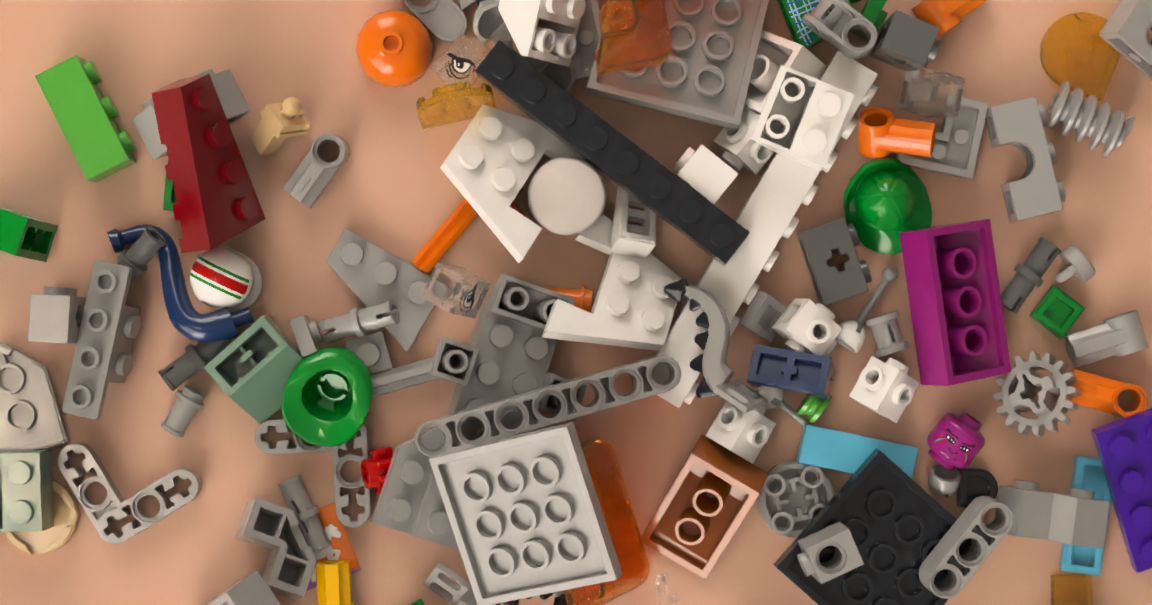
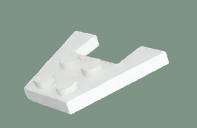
(493, 165)
(629, 304)

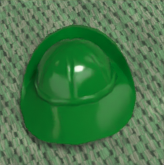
(886, 200)
(327, 397)

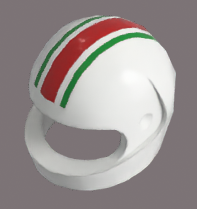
(225, 279)

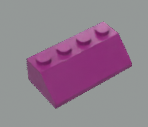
(955, 302)

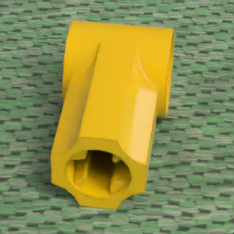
(334, 583)

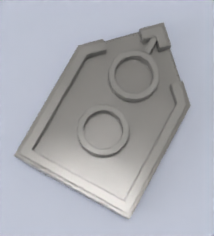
(27, 404)

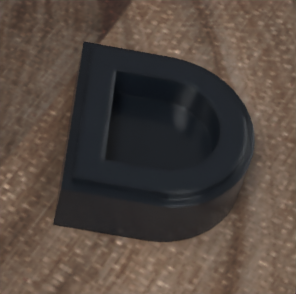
(975, 483)

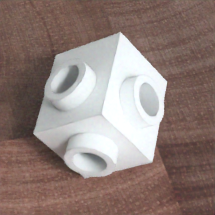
(740, 148)
(808, 327)
(885, 388)
(741, 431)

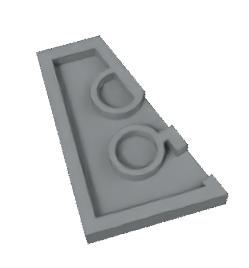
(380, 277)

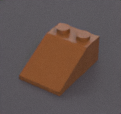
(704, 506)

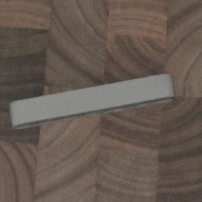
(567, 409)

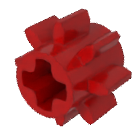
(376, 468)

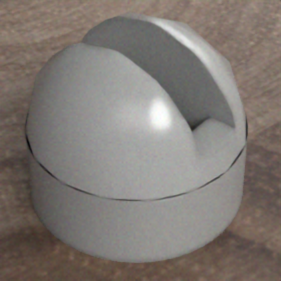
(943, 481)

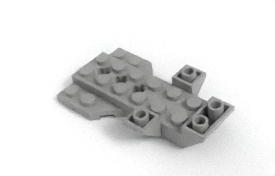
(499, 362)

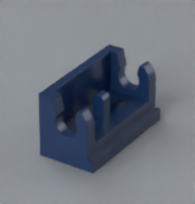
(791, 370)

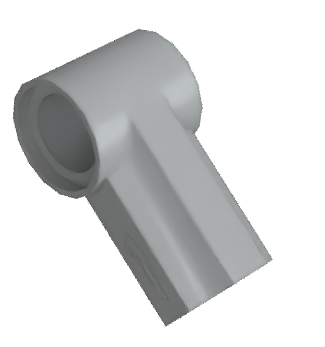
(316, 172)
(1116, 336)

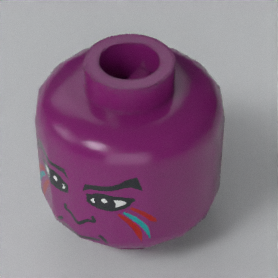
(955, 440)

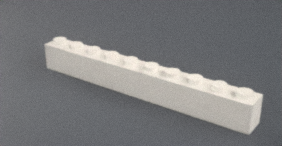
(767, 217)

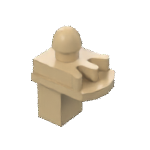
(278, 123)

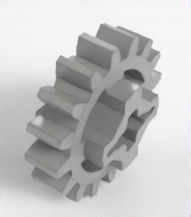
(1051, 387)

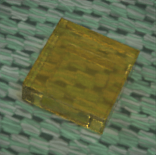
(1071, 589)

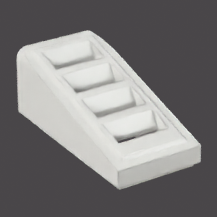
(630, 238)

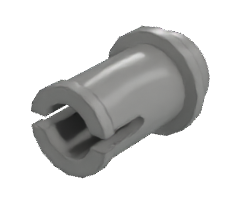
(183, 410)

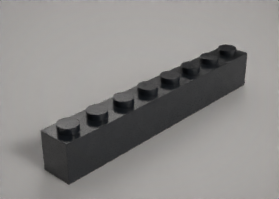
(612, 153)

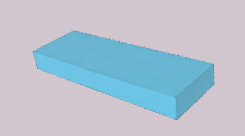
(849, 451)
(1088, 476)

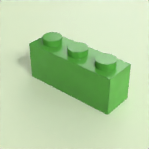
(87, 118)

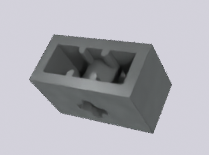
(906, 42)
(827, 281)

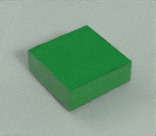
(1057, 311)

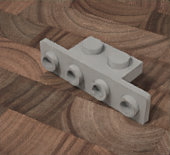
(102, 341)

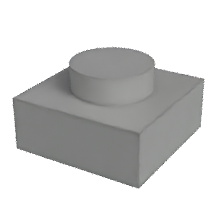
(762, 315)
(306, 334)
(372, 351)

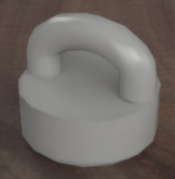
(1076, 264)

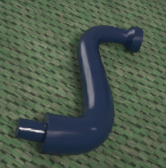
(190, 323)

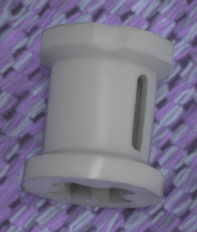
(887, 334)

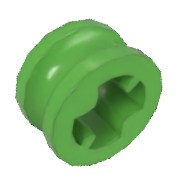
(813, 406)

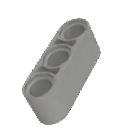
(984, 541)

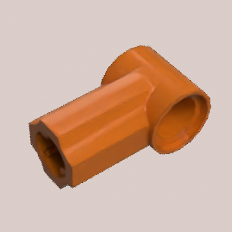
(944, 13)
(882, 134)
(1103, 393)

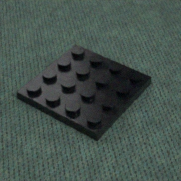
(894, 532)

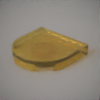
(1078, 55)
(453, 104)

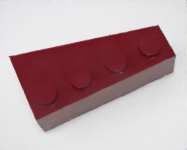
(205, 165)

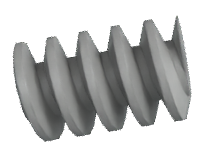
(1088, 119)

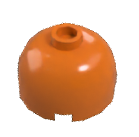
(394, 48)

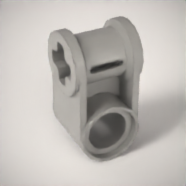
(838, 25)

